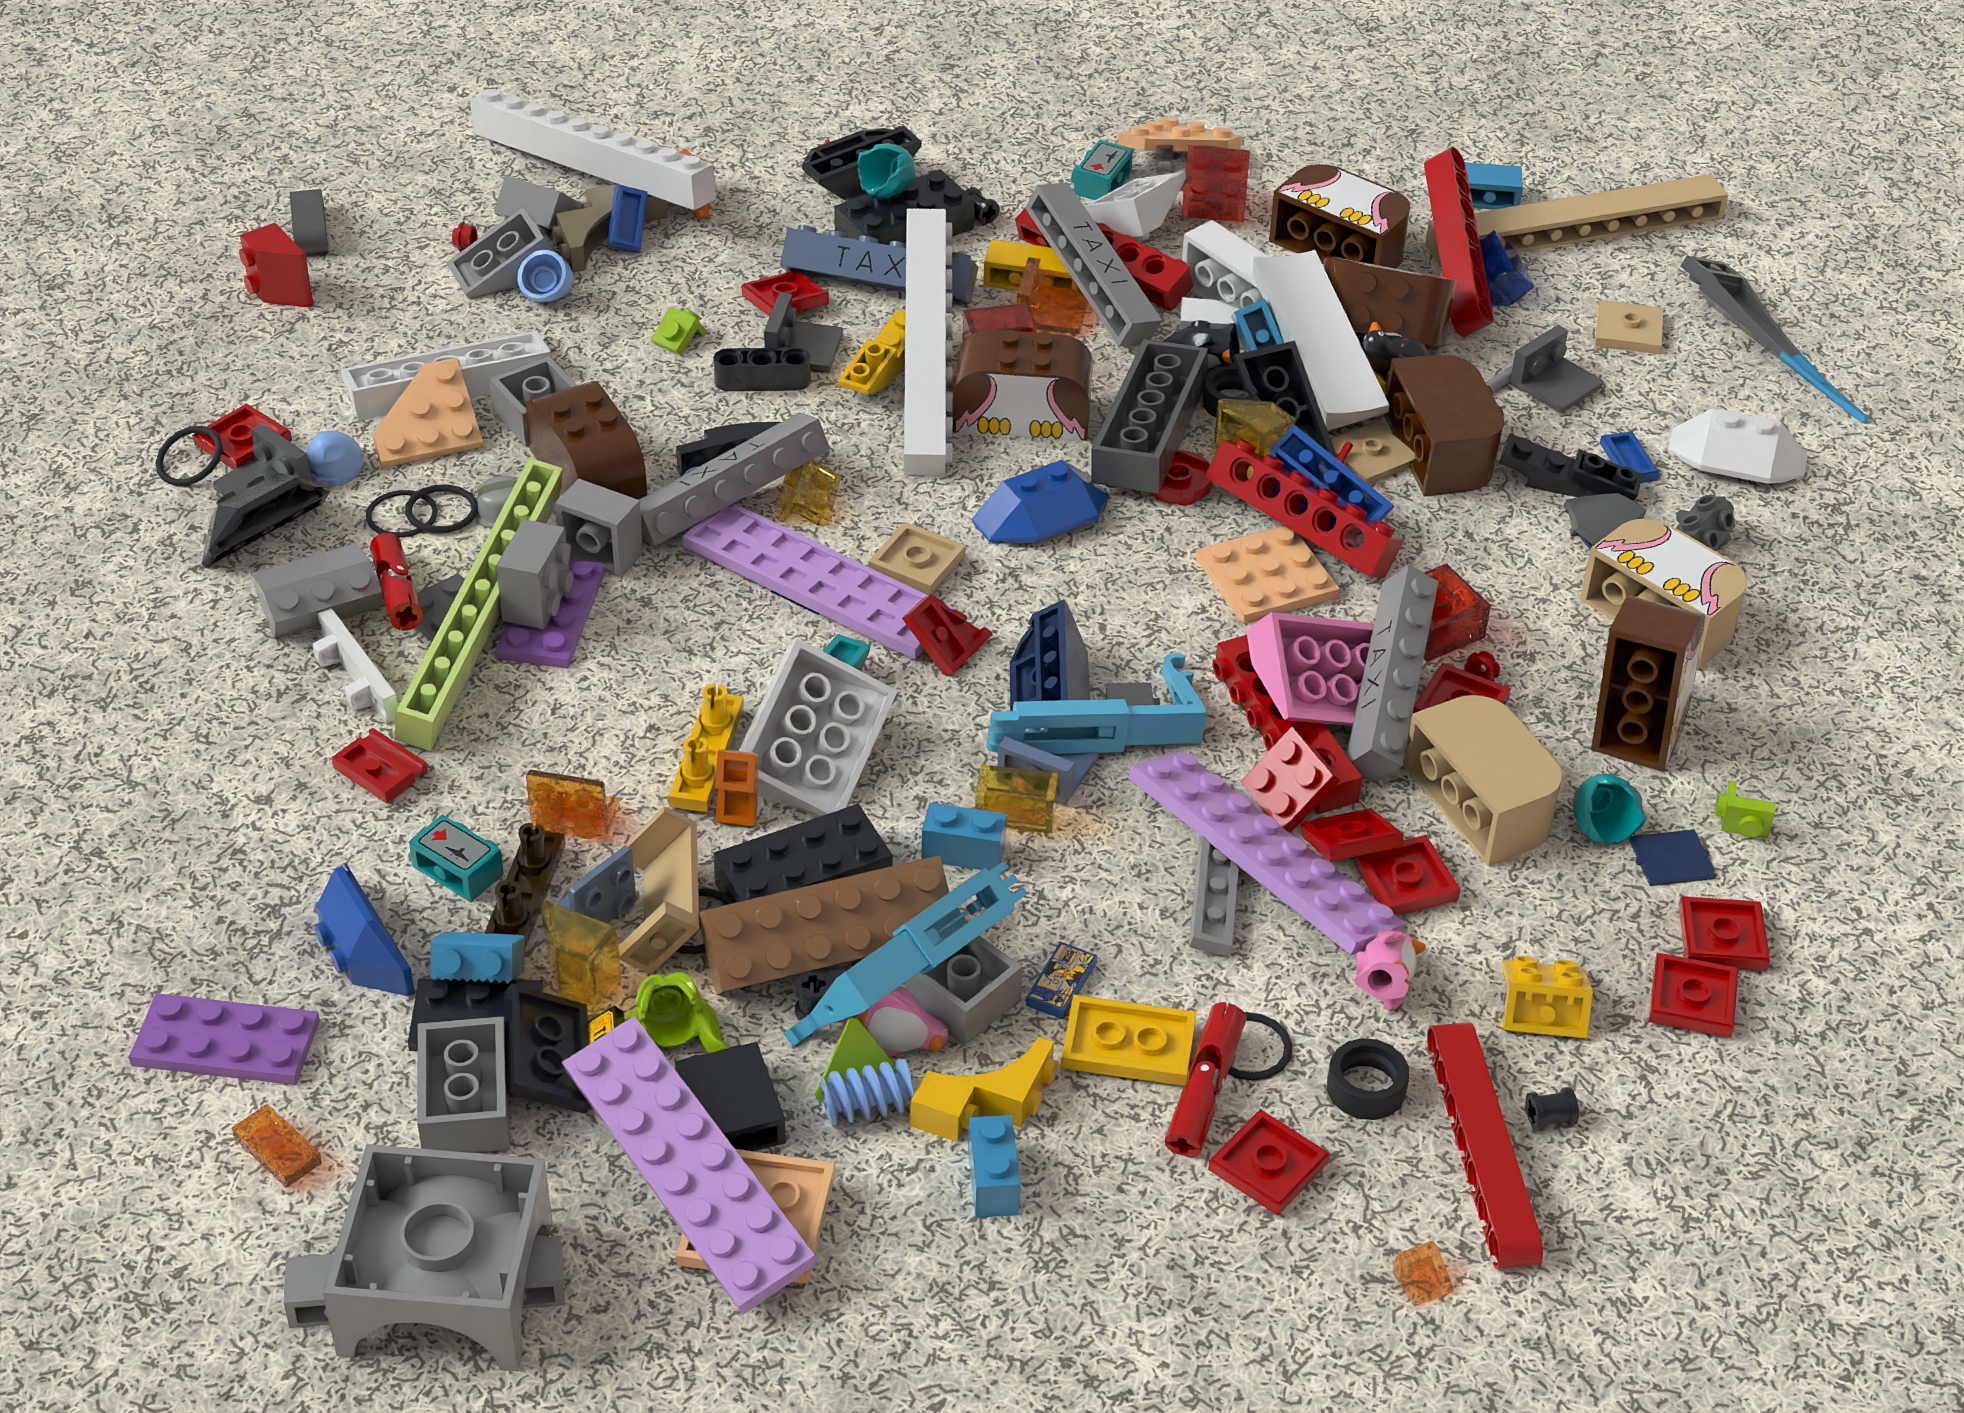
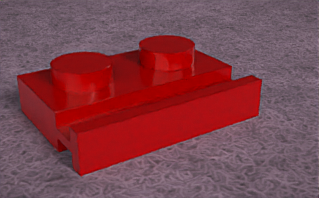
(379, 765)

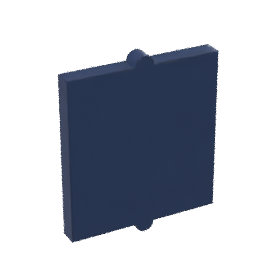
(1672, 857)

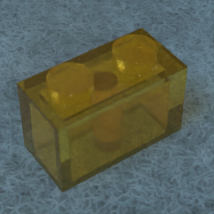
(1022, 794)

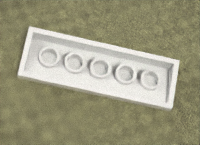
(1312, 315)
(379, 385)

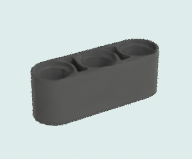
(309, 221)

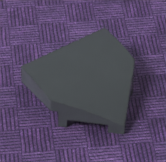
(1600, 514)

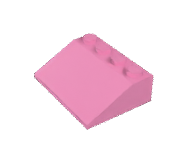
(1311, 665)

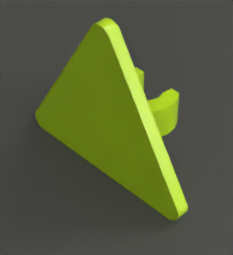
(854, 1051)

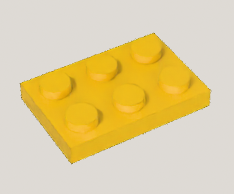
(1128, 1040)

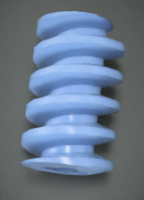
(867, 1091)

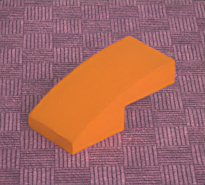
(736, 787)

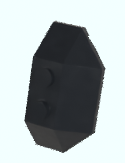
(836, 165)
(259, 511)

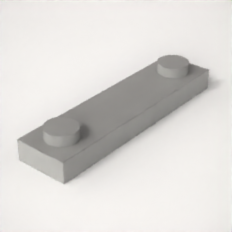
(1213, 901)

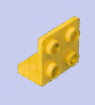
(1546, 997)

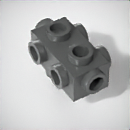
(1708, 521)

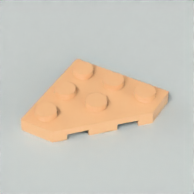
(1169, 132)
(429, 418)

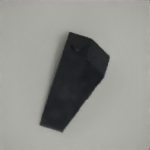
(1280, 377)

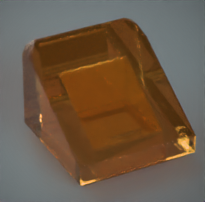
(1422, 1273)

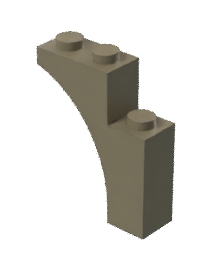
(584, 229)

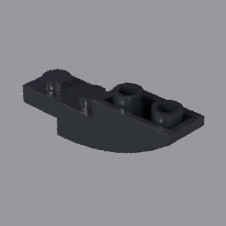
(717, 442)
(1561, 474)

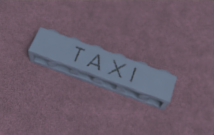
(865, 261)

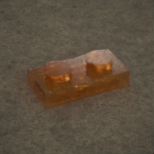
(276, 1145)

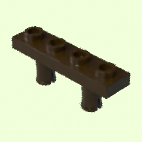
(527, 882)

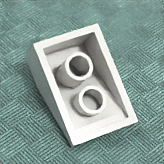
(1138, 205)

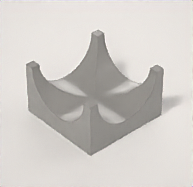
(438, 1246)

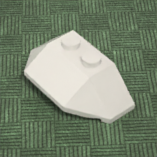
(1739, 447)

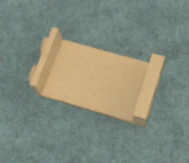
(671, 897)

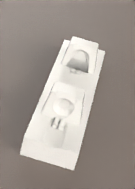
(369, 684)

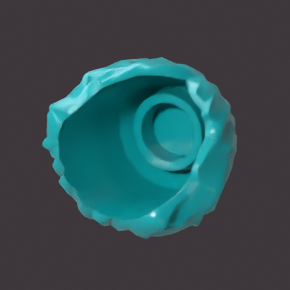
(885, 170)
(1608, 809)

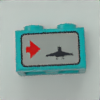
(1102, 170)
(456, 857)

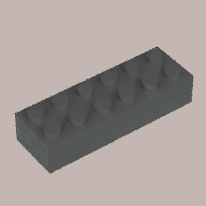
(1149, 416)

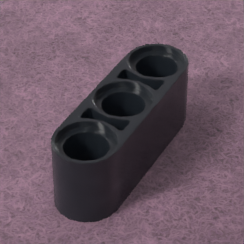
(762, 369)

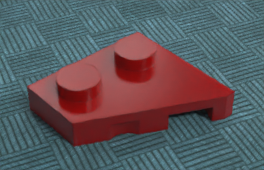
(944, 633)

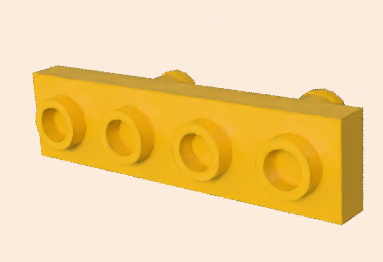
(712, 731)

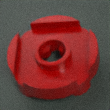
(1191, 486)

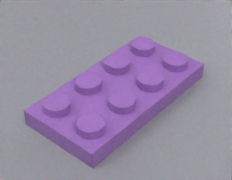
(559, 639)
(225, 1039)

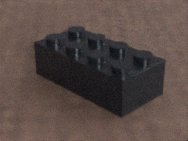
(888, 217)
(802, 856)

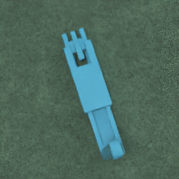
(1108, 723)
(914, 949)

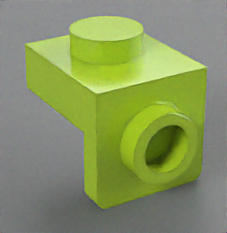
(677, 330)
(1744, 814)

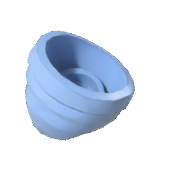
(545, 276)
(334, 458)

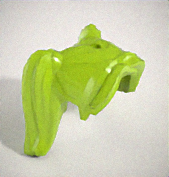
(676, 1014)

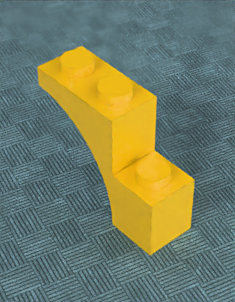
(947, 1101)

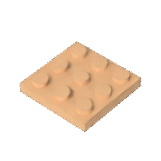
(1267, 573)
(797, 1187)

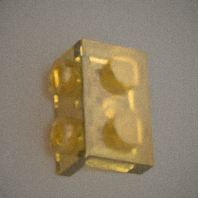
(809, 493)

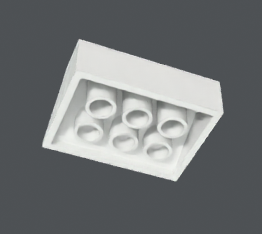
(815, 729)

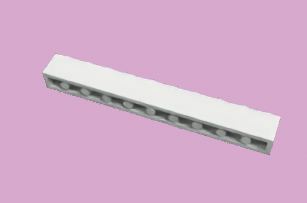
(593, 149)
(926, 343)

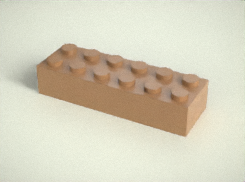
(815, 923)

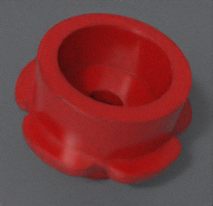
(464, 236)
(1484, 658)

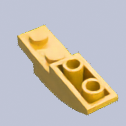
(878, 360)

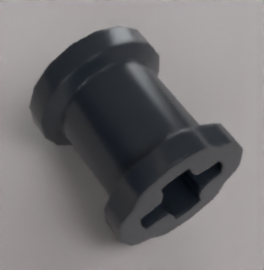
(984, 209)
(1552, 1108)

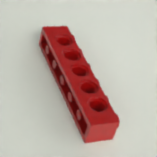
(1158, 275)
(1230, 472)
(1246, 688)

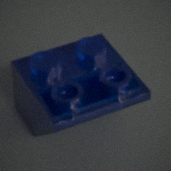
(1504, 271)

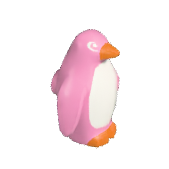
(1386, 963)
(903, 1024)

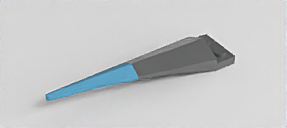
(1736, 300)

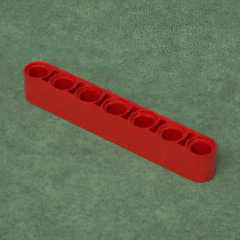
(1458, 240)
(1488, 1151)

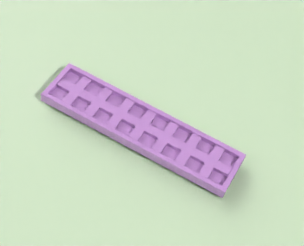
(809, 575)
(1265, 850)
(690, 1165)

